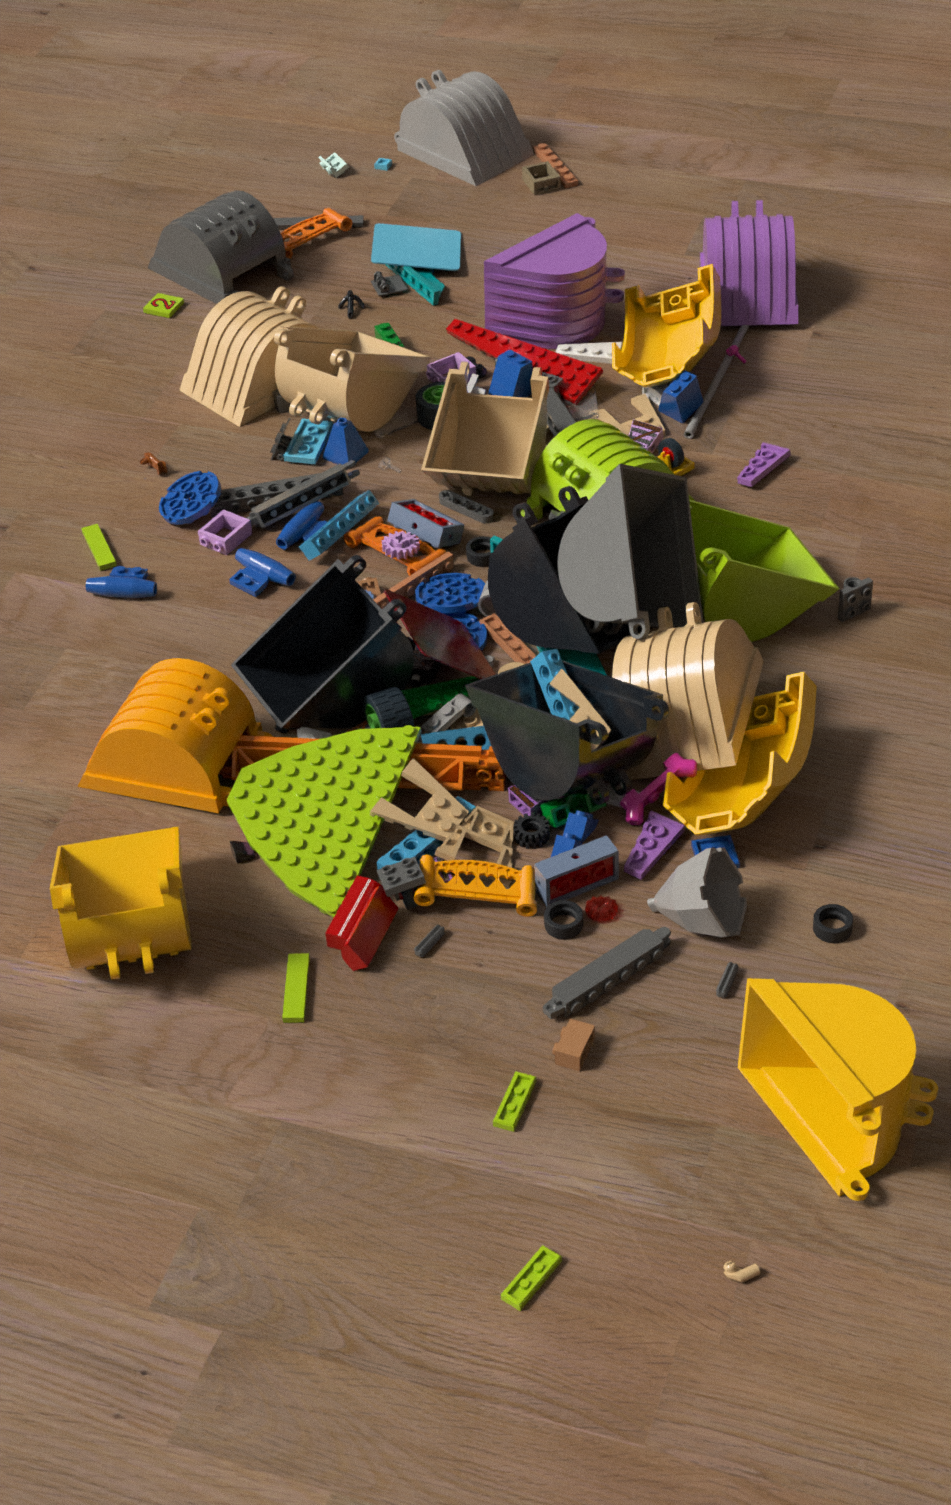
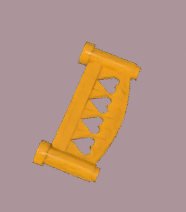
(520, 893)

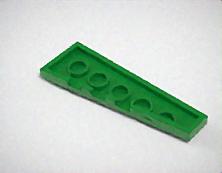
(435, 696)

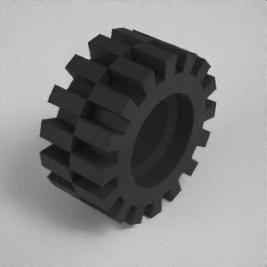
(531, 838)

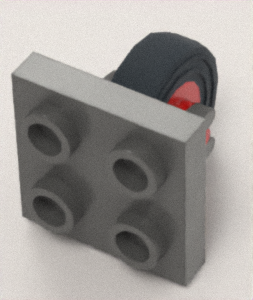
(402, 880)

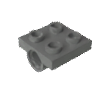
(854, 598)

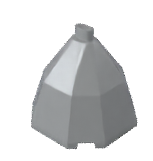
(704, 895)

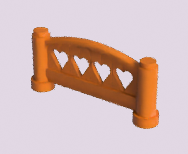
(332, 219)
(367, 534)

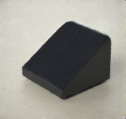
(241, 851)

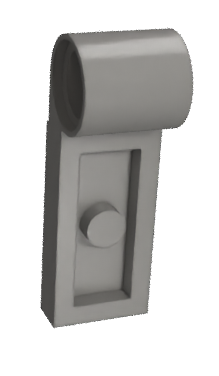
(449, 713)

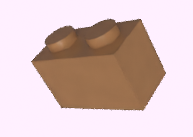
(574, 1044)

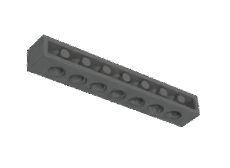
(246, 497)

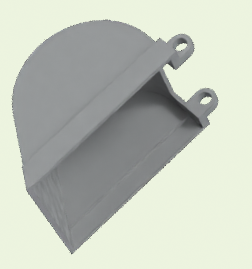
(463, 127)

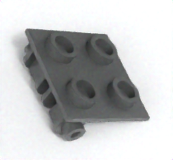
(387, 285)
(282, 442)

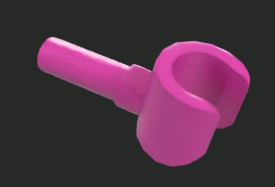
(733, 350)

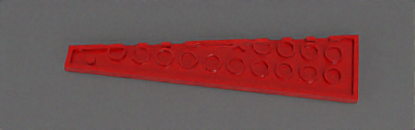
(576, 374)

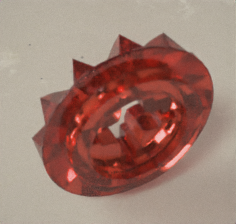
(602, 914)

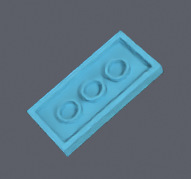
(308, 442)

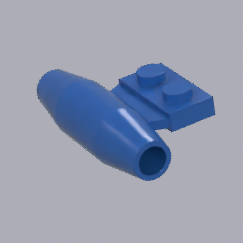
(302, 525)
(258, 572)
(123, 583)

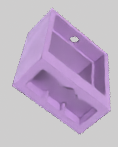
(438, 368)
(238, 525)

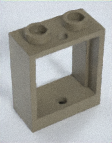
(538, 185)

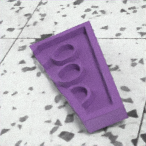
(764, 462)
(655, 839)

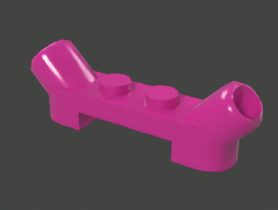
(635, 803)

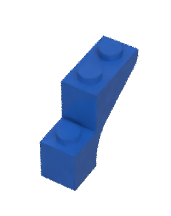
(576, 831)

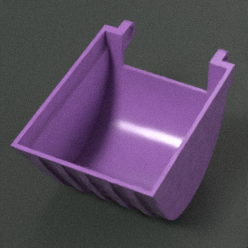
(754, 266)
(552, 286)

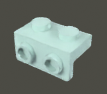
(333, 165)

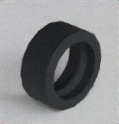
(475, 544)
(563, 908)
(831, 935)

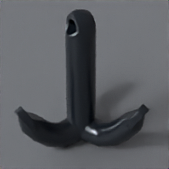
(350, 297)

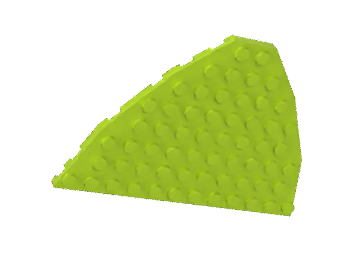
(313, 807)

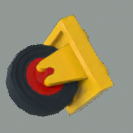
(673, 456)

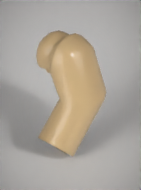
(738, 1274)

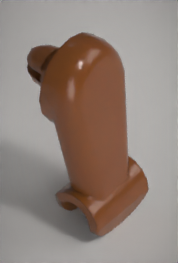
(152, 461)

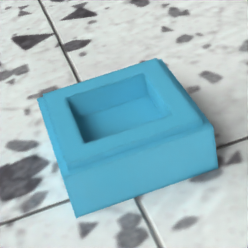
(383, 164)

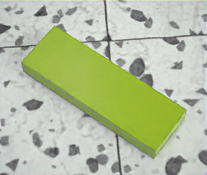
(514, 1101)
(531, 1278)

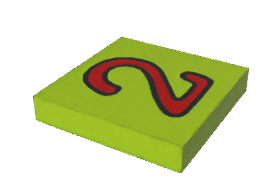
(163, 305)

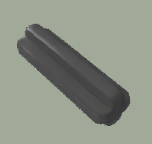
(429, 941)
(727, 980)

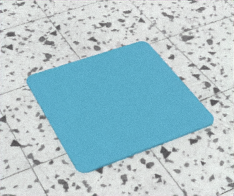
(416, 247)

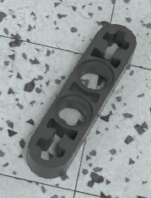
(450, 499)

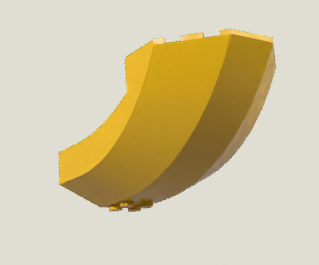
(668, 329)
(769, 759)

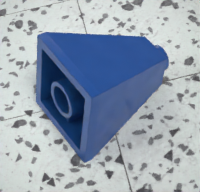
(344, 443)

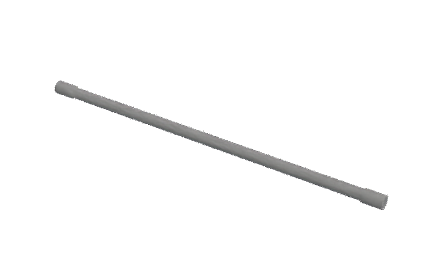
(692, 426)

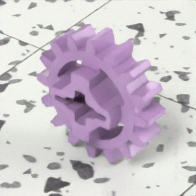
(400, 545)

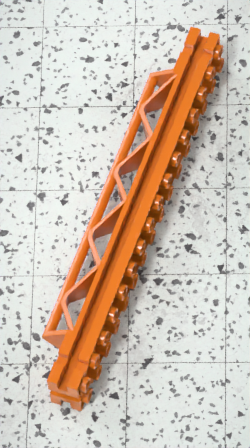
(450, 765)

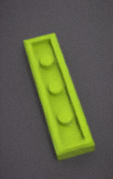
(98, 547)
(296, 988)

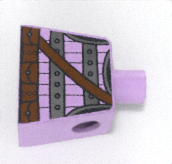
(646, 435)

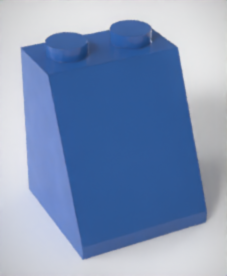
(512, 376)
(681, 397)

